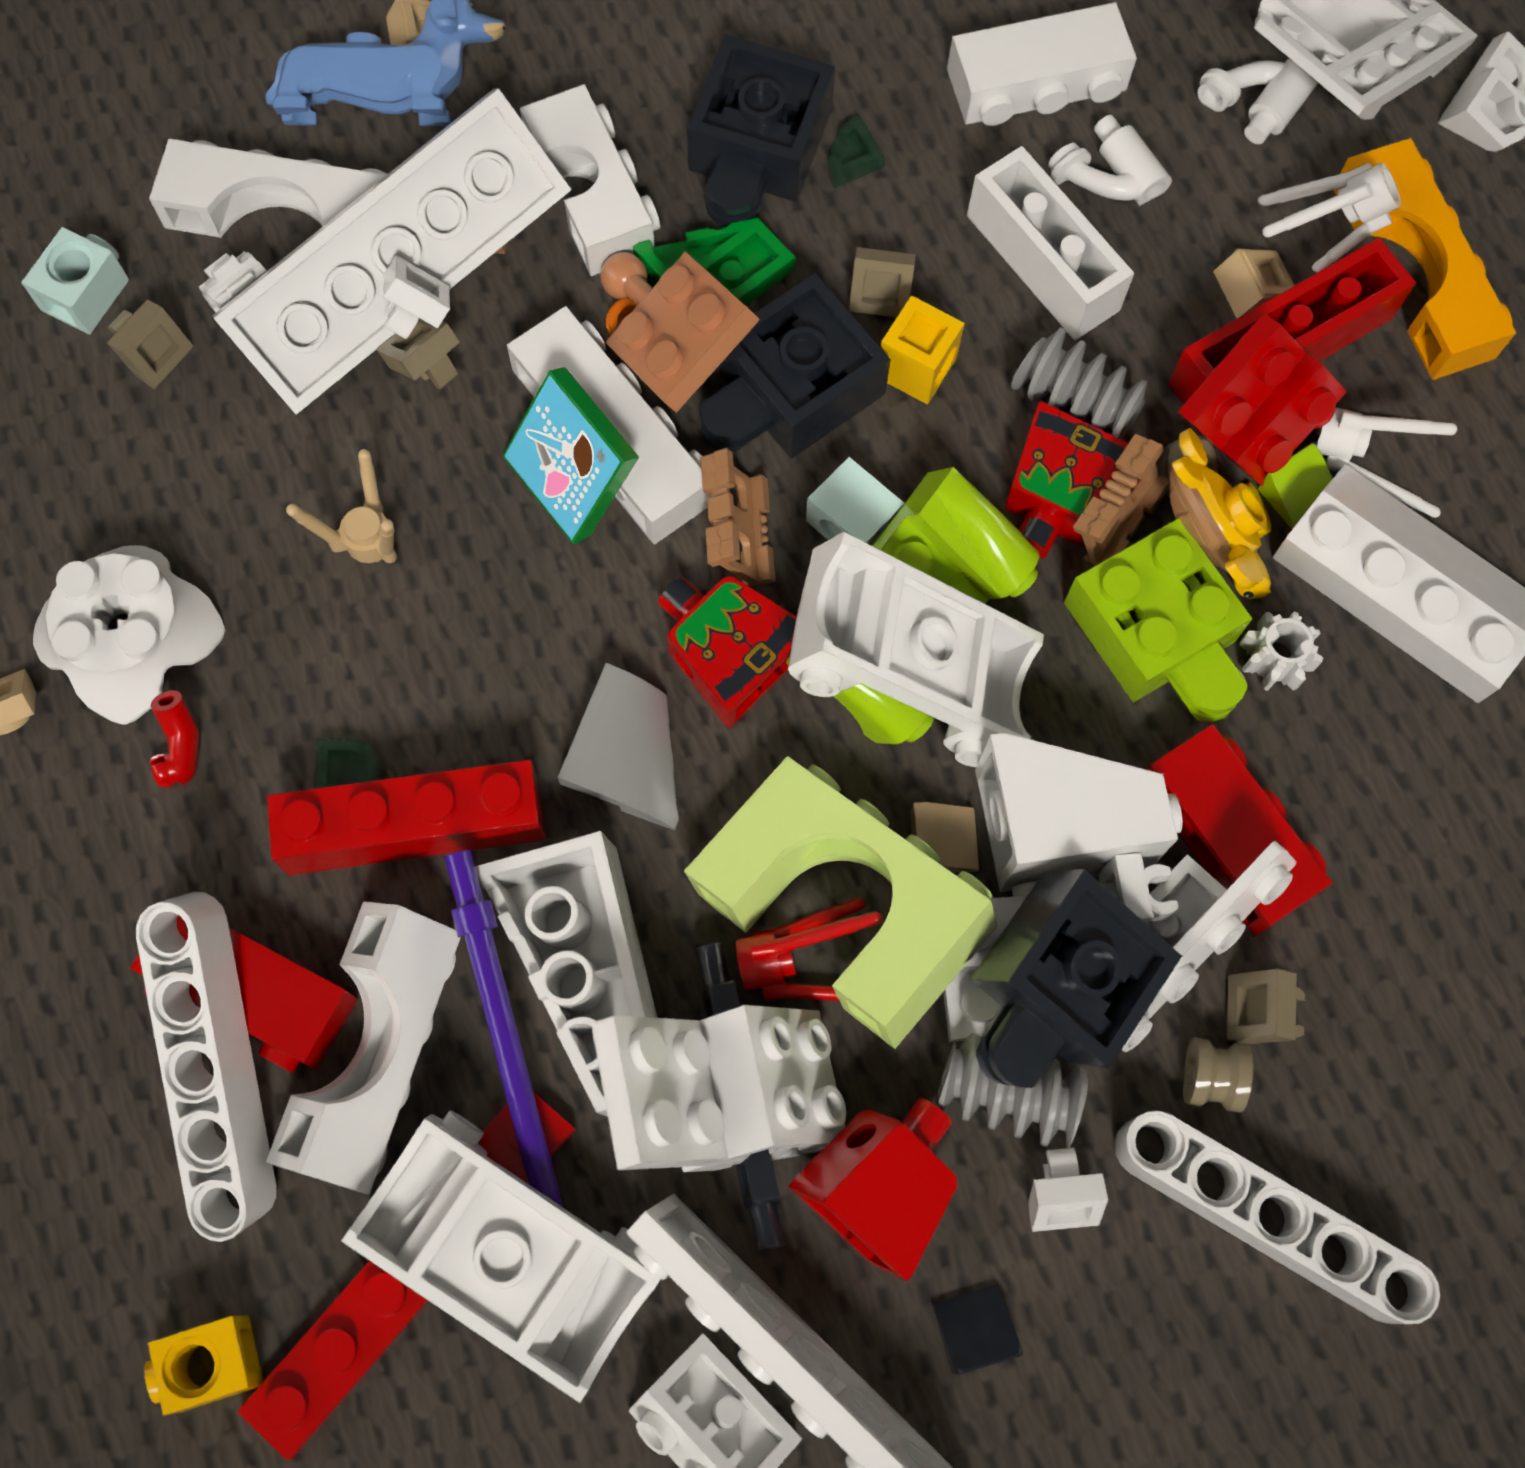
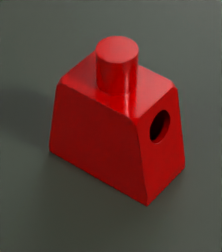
(883, 1185)

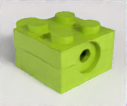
(1165, 618)

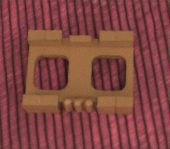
(1120, 510)
(738, 522)

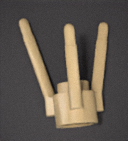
(363, 530)

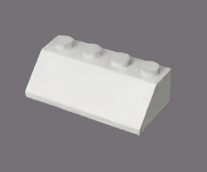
(1410, 583)

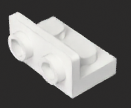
(711, 1415)

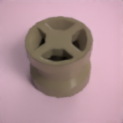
(1218, 1074)

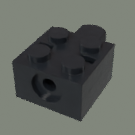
(757, 126)
(795, 374)
(1069, 978)

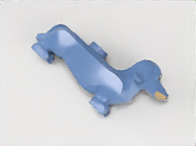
(384, 75)

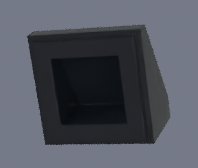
(976, 1330)

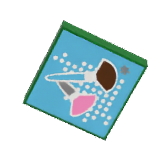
(569, 455)

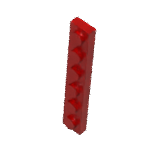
(362, 1323)

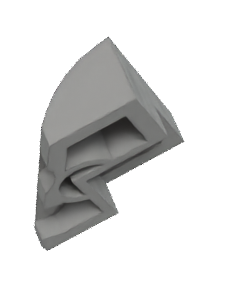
(625, 749)

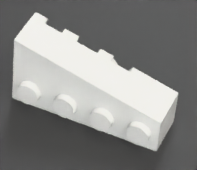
(574, 940)

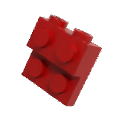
(1263, 400)

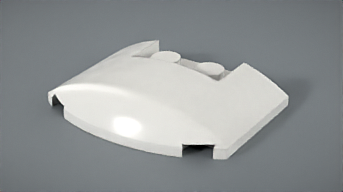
(1365, 47)

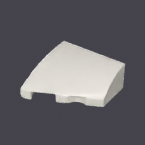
(1488, 104)

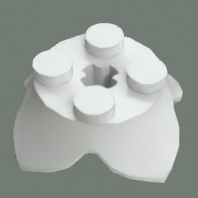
(124, 667)

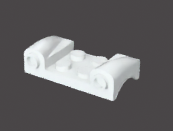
(912, 640)
(502, 1255)

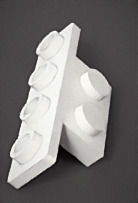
(1209, 918)

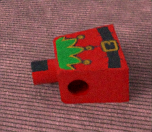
(1059, 475)
(728, 642)

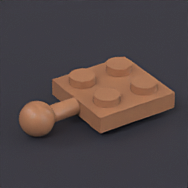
(678, 327)

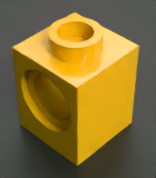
(921, 348)
(234, 1358)

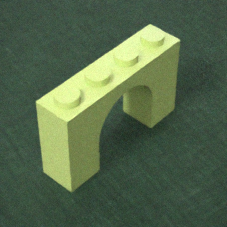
(803, 822)

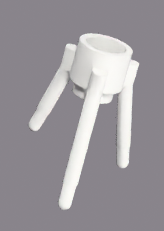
(1366, 195)
(1350, 435)

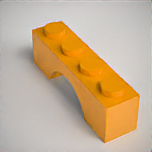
(1463, 315)

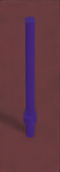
(474, 921)

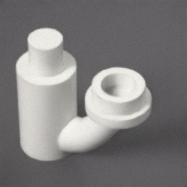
(1277, 104)
(1136, 168)

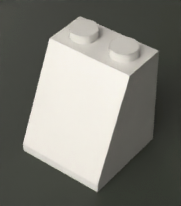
(1068, 810)

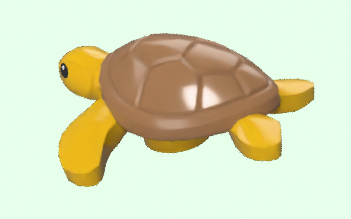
(1221, 517)

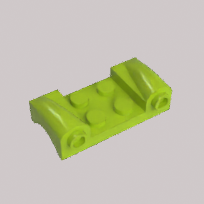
(961, 541)

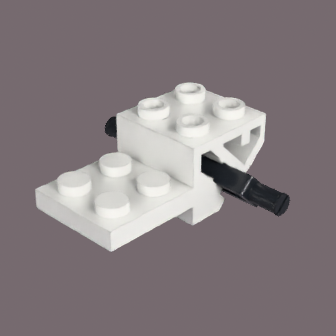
(721, 1090)

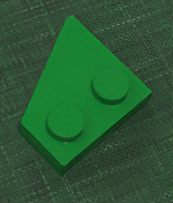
(741, 257)

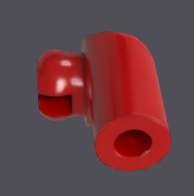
(182, 741)

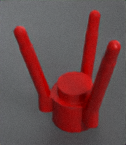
(769, 954)

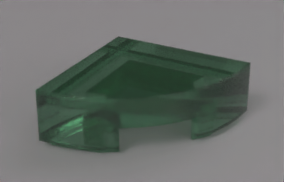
(853, 153)

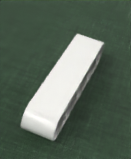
(191, 1092)
(1305, 1227)

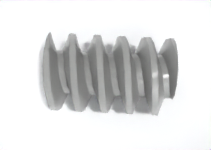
(1080, 385)
(1051, 1103)

